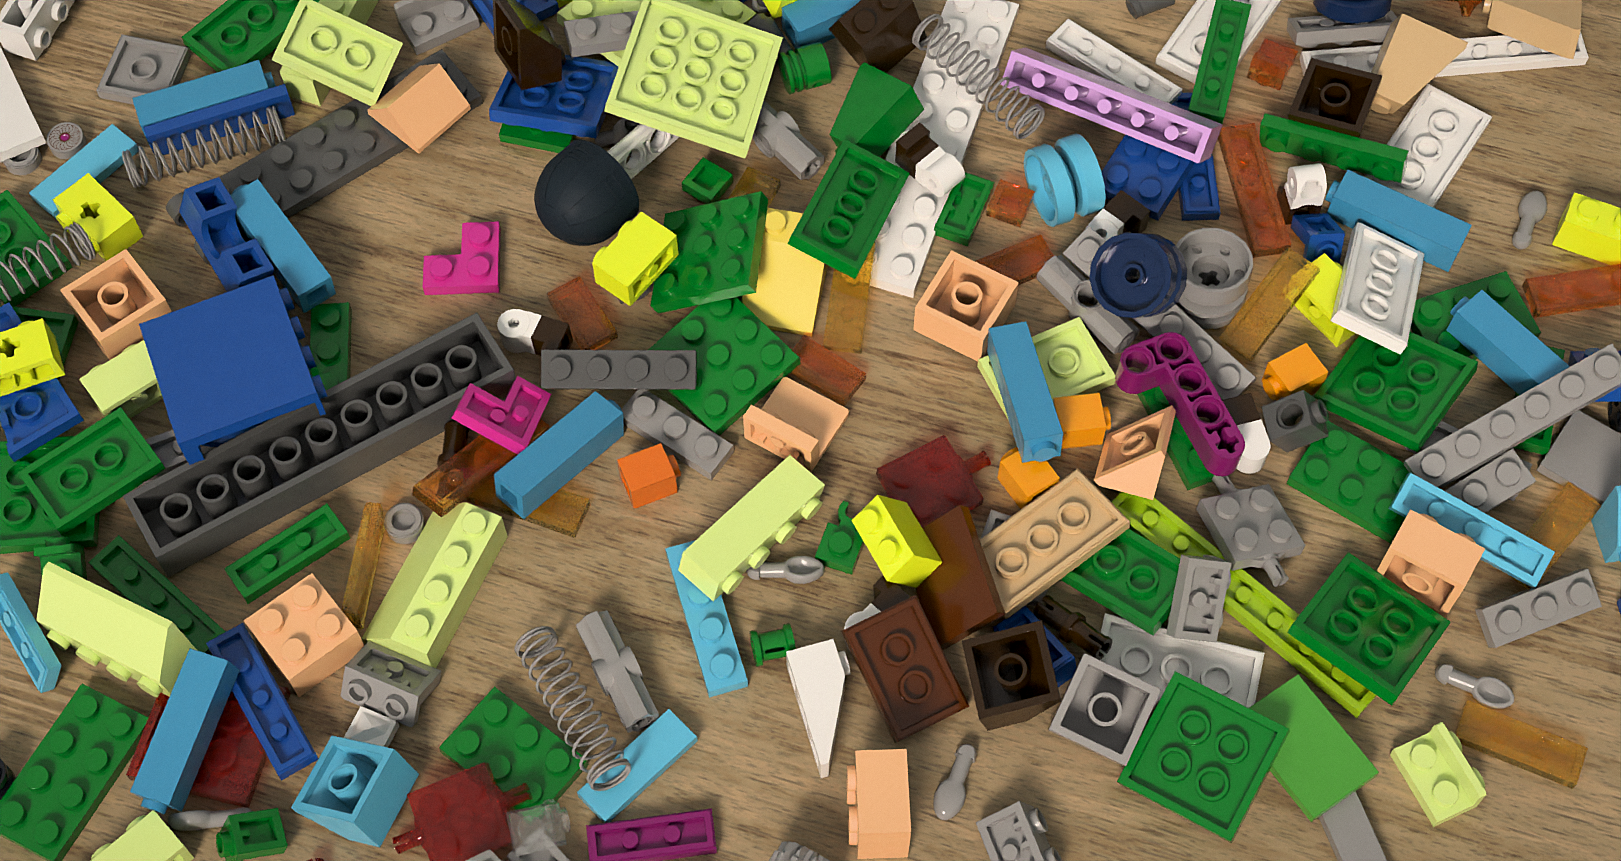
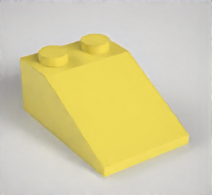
(788, 279)

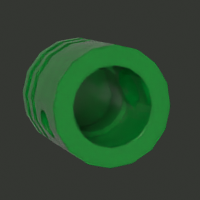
(804, 68)

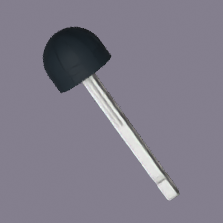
(590, 191)

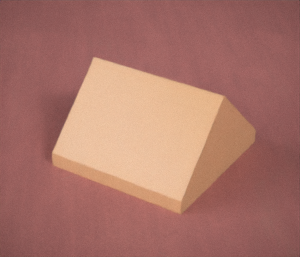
(421, 106)
(1136, 454)

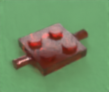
(933, 480)
(461, 815)

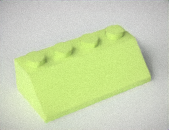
(437, 583)
(111, 631)

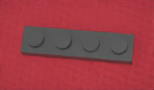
(619, 369)

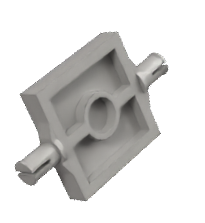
(1250, 528)

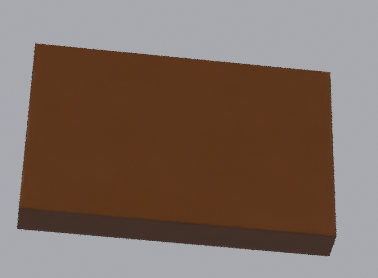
(960, 591)
(905, 668)

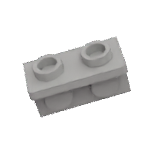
(434, 21)
(1199, 598)
(388, 683)
(1017, 835)

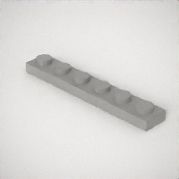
(1224, 371)
(1518, 419)

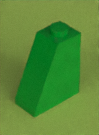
(875, 110)

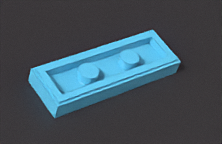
(97, 158)
(27, 637)
(649, 757)

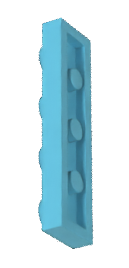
(1503, 545)
(709, 632)

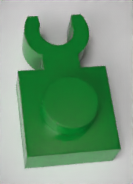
(840, 544)

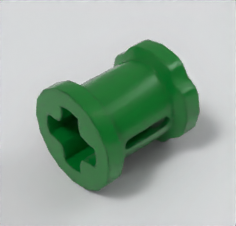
(771, 644)

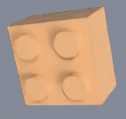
(114, 302)
(964, 304)
(1430, 561)
(305, 634)
(882, 804)

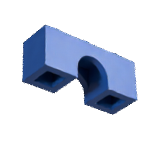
(212, 220)

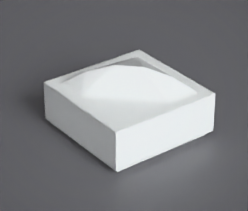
(372, 728)

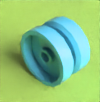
(1064, 179)

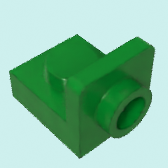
(63, 554)
(251, 835)

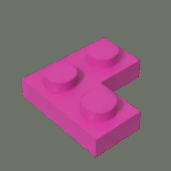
(472, 270)
(506, 421)

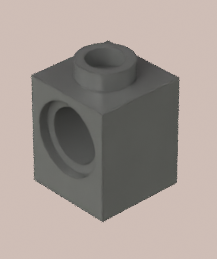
(1283, 413)

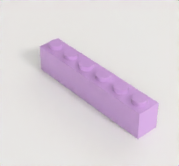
(1112, 105)

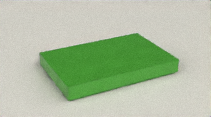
(1318, 759)

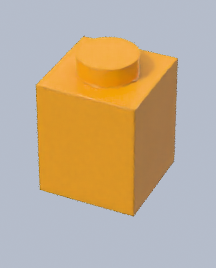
(1294, 372)
(1082, 420)
(1025, 480)

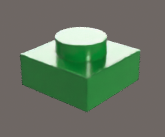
(707, 181)

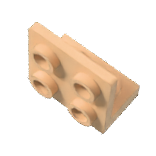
(795, 423)

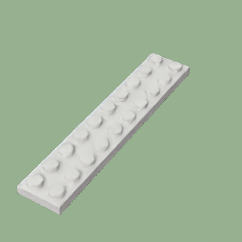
(952, 120)

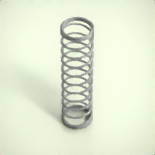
(1031, 111)
(136, 180)
(81, 241)
(543, 650)

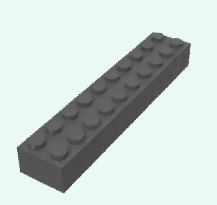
(309, 455)

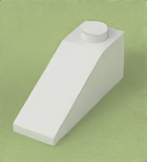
(819, 687)

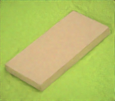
(1050, 539)

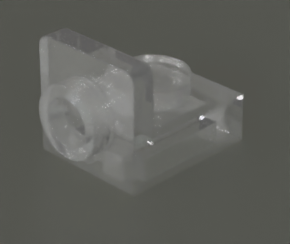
(538, 827)

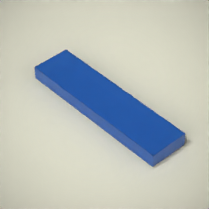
(216, 114)
(1199, 189)
(264, 703)

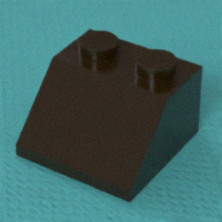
(878, 31)
(526, 45)
(1335, 97)
(1011, 675)

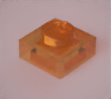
(1010, 203)

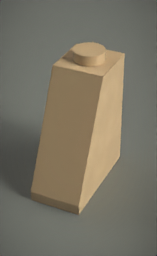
(1541, 23)
(1410, 60)

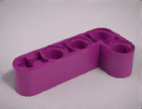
(1216, 443)

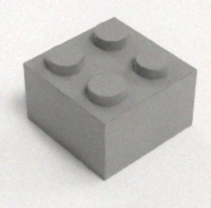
(1104, 709)

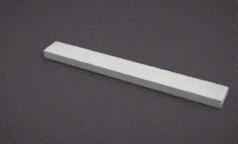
(1481, 56)

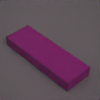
(653, 837)

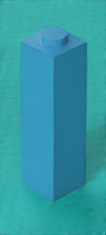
(810, 20)
(201, 93)
(1398, 217)
(284, 247)
(1503, 343)
(1024, 392)
(559, 454)
(184, 732)

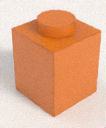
(649, 475)

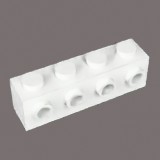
(30, 24)

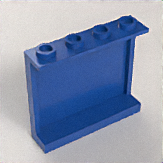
(231, 364)

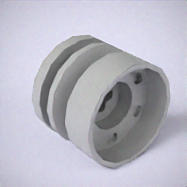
(1217, 276)

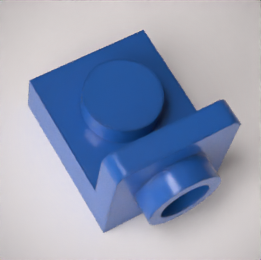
(1319, 235)

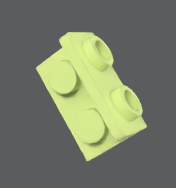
(1439, 774)

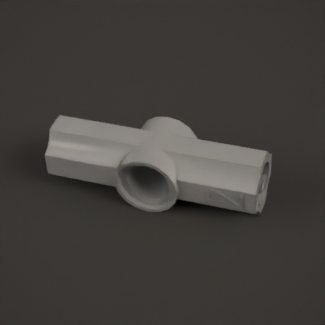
(780, 137)
(1071, 290)
(617, 671)

